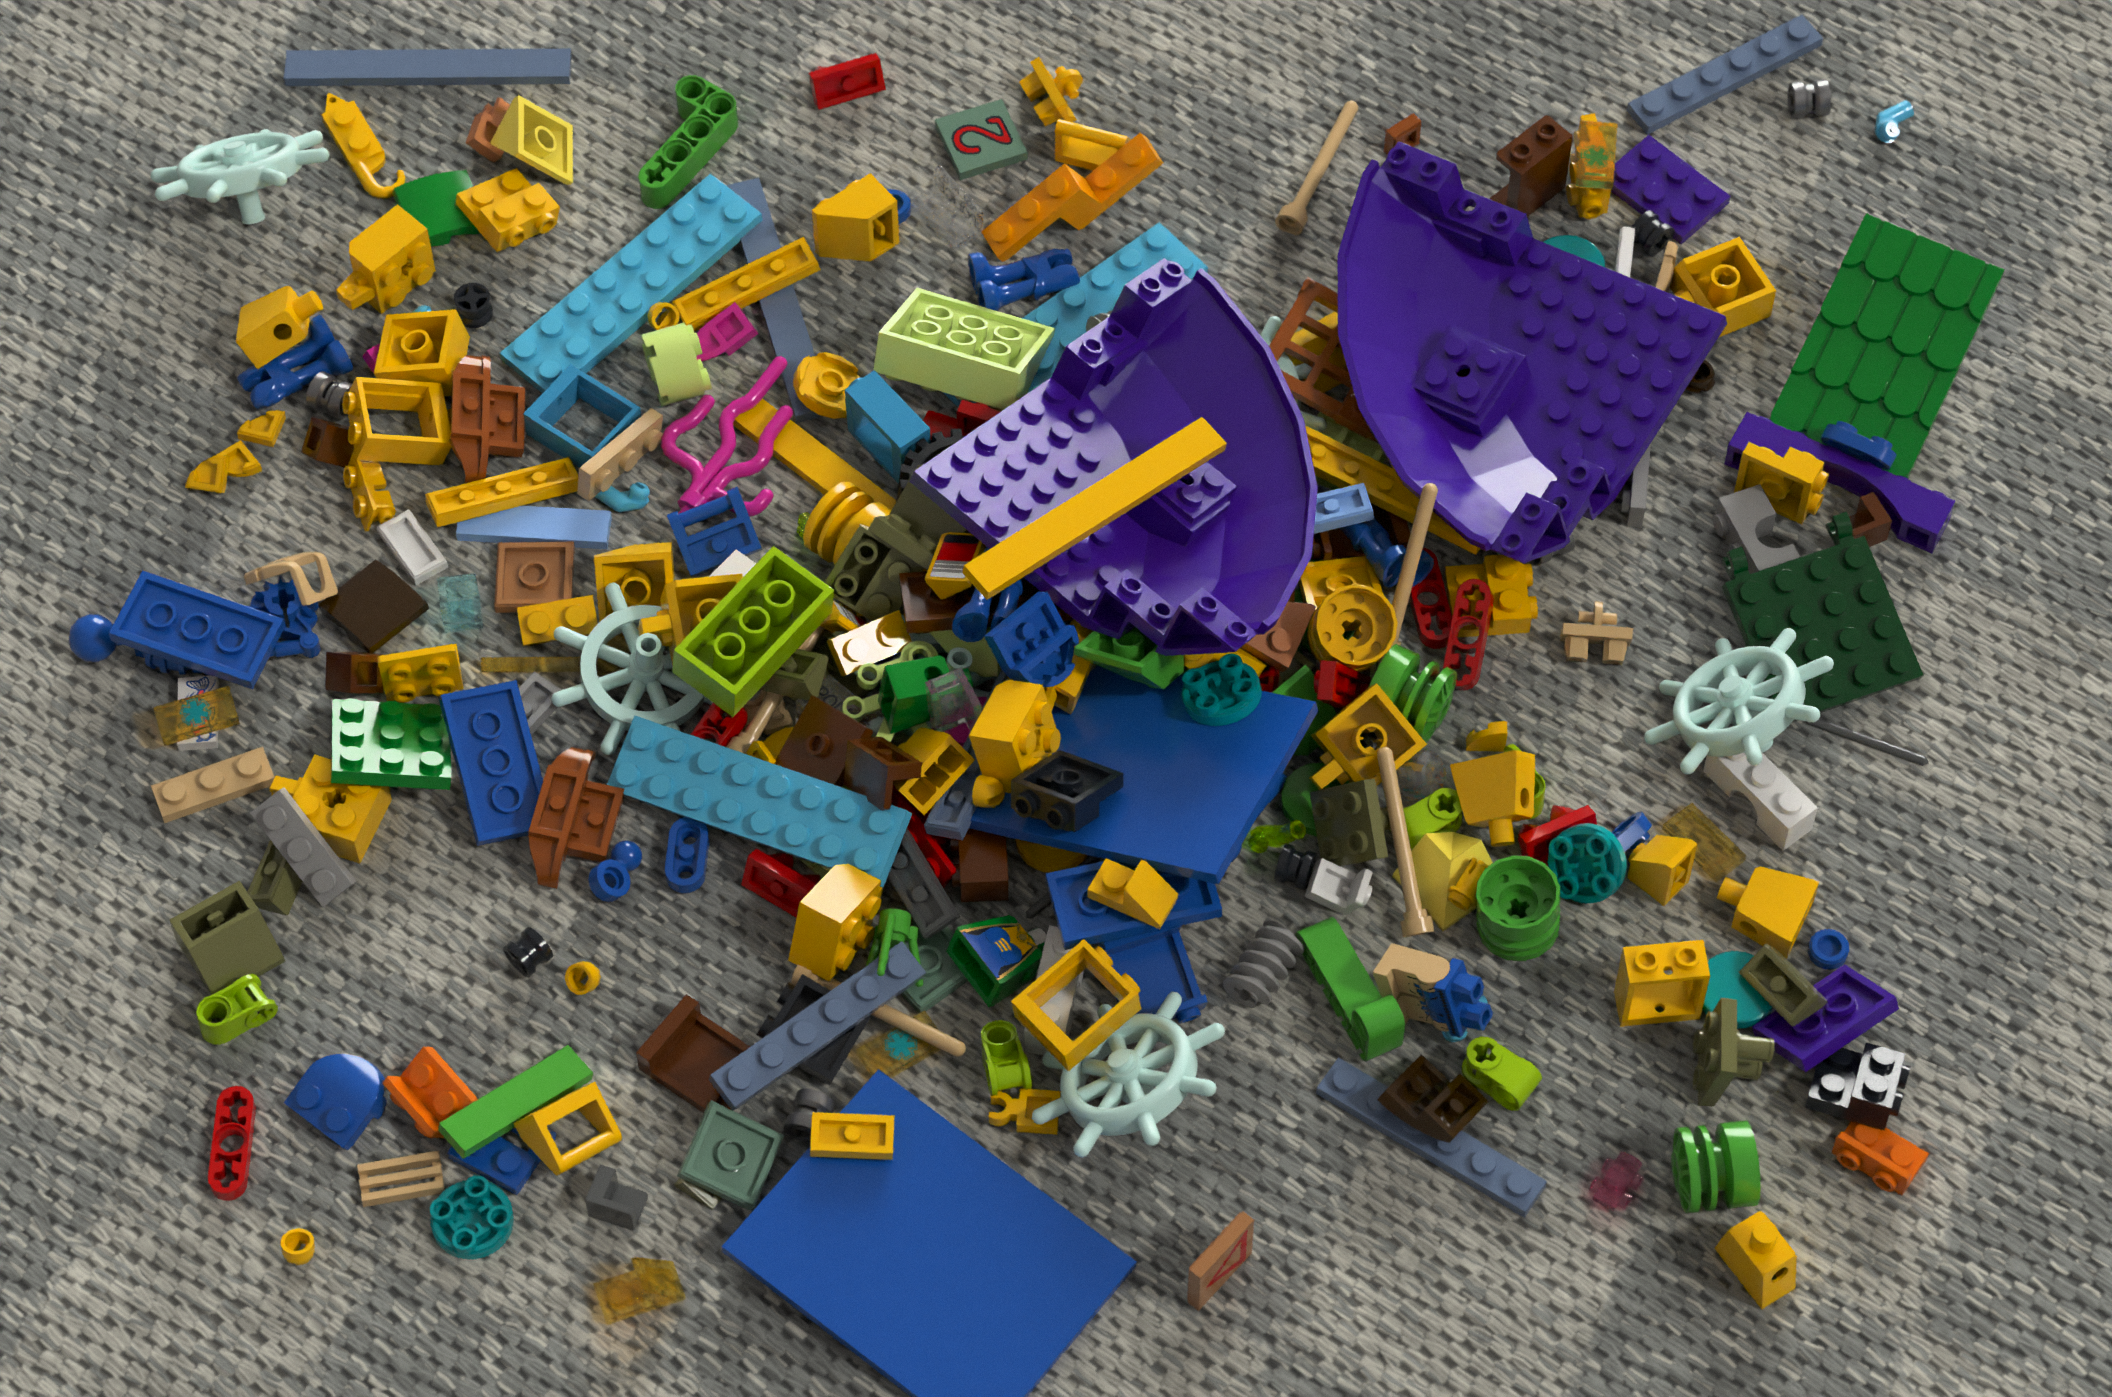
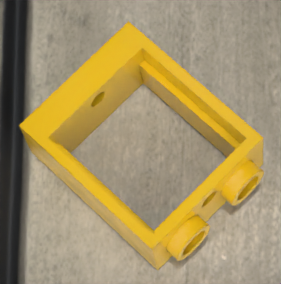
(400, 395)
(1644, 985)
(1028, 1003)

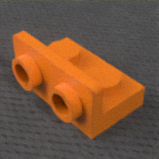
(429, 1091)
(1881, 1155)

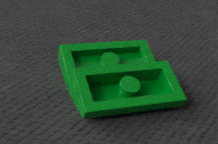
(433, 204)

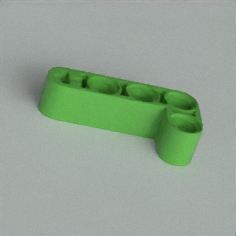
(708, 124)
(1370, 1020)

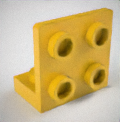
(420, 672)

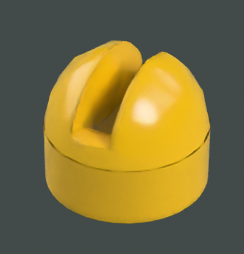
(667, 319)
(987, 792)
(577, 972)
(291, 1243)

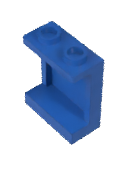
(1158, 967)

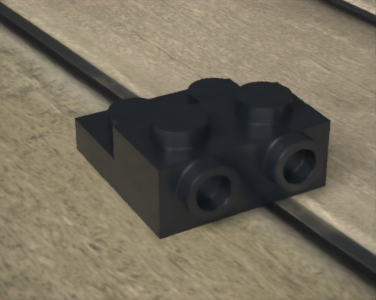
(1064, 790)
(796, 998)
(1860, 1085)

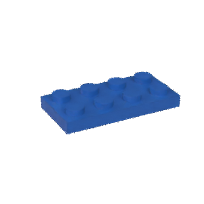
(197, 629)
(493, 759)
(1096, 923)

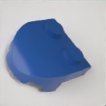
(1034, 643)
(339, 1097)

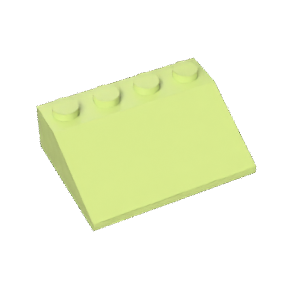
(961, 349)

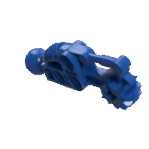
(91, 639)

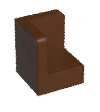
(328, 442)
(1871, 520)
(353, 672)

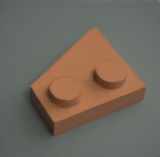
(1281, 642)

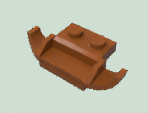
(484, 417)
(572, 816)

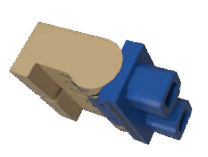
(1433, 989)

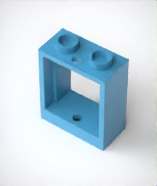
(558, 400)
(883, 422)

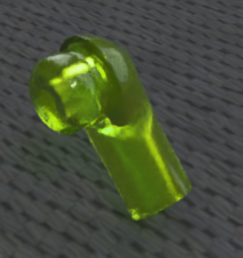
(1275, 835)

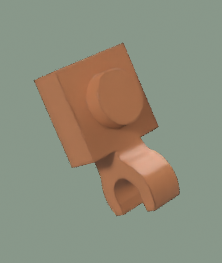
(484, 128)

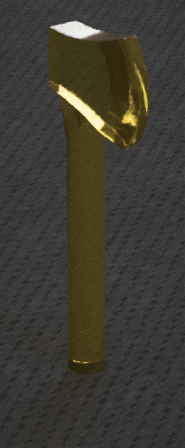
(552, 664)

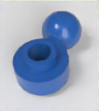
(624, 858)

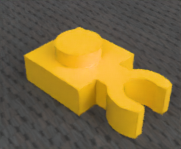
(1022, 1109)

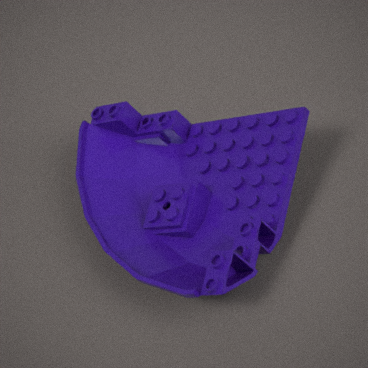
(1560, 354)
(1197, 560)

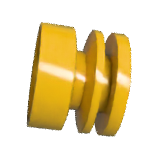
(838, 518)
(1365, 611)

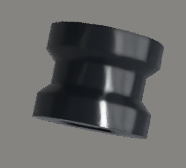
(1652, 233)
(466, 300)
(1295, 866)
(528, 952)

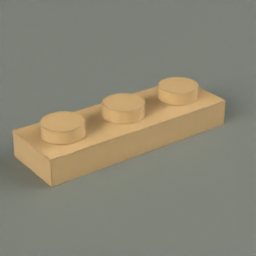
(620, 455)
(213, 784)

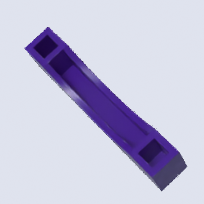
(1916, 512)

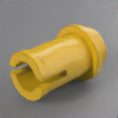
(1464, 892)

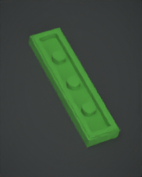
(524, 1094)

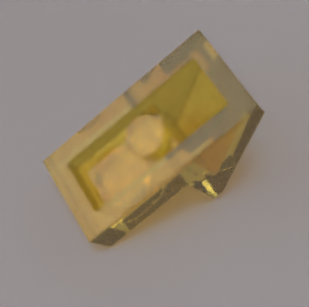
(644, 1289)

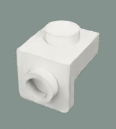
(1338, 887)

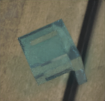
(460, 602)

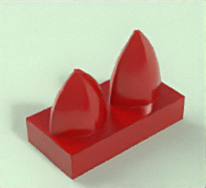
(847, 81)
(1535, 839)
(775, 880)

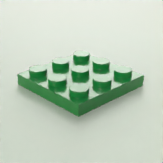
(389, 744)

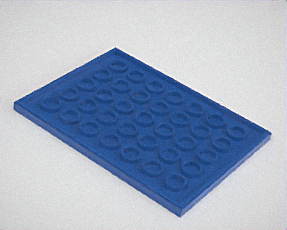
(1185, 783)
(930, 1261)

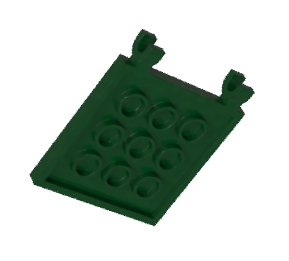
(1837, 611)

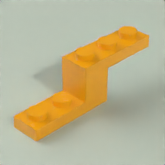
(1072, 197)

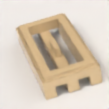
(399, 1164)

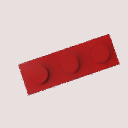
(1339, 684)

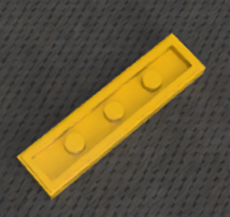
(748, 283)
(502, 492)

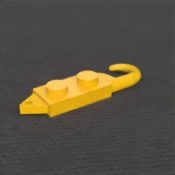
(358, 144)

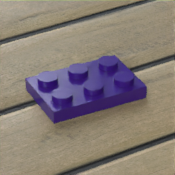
(1663, 182)
(1851, 1010)

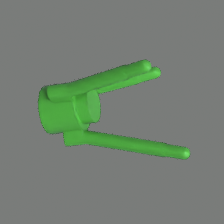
(892, 929)

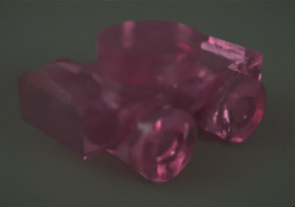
(1619, 1177)

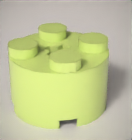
(674, 363)

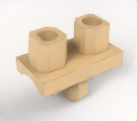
(1579, 635)

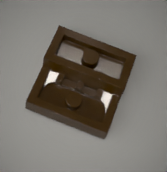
(374, 606)
(1431, 1101)

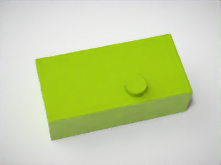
(753, 631)

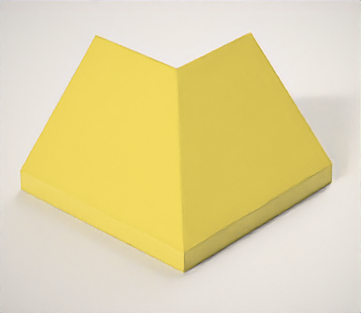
(537, 139)
(1440, 863)

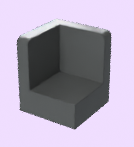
(613, 1201)

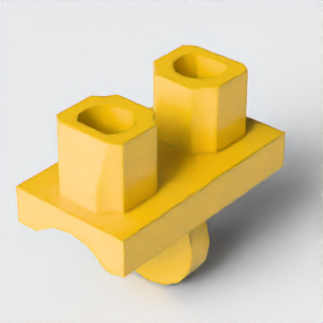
(1041, 81)

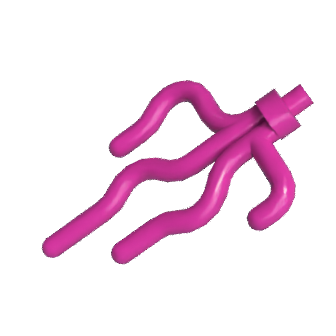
(710, 481)

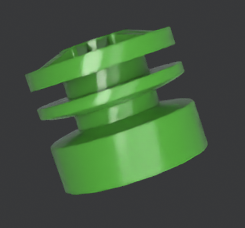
(1419, 697)
(1518, 908)
(1709, 1167)

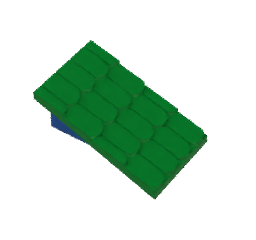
(1888, 340)

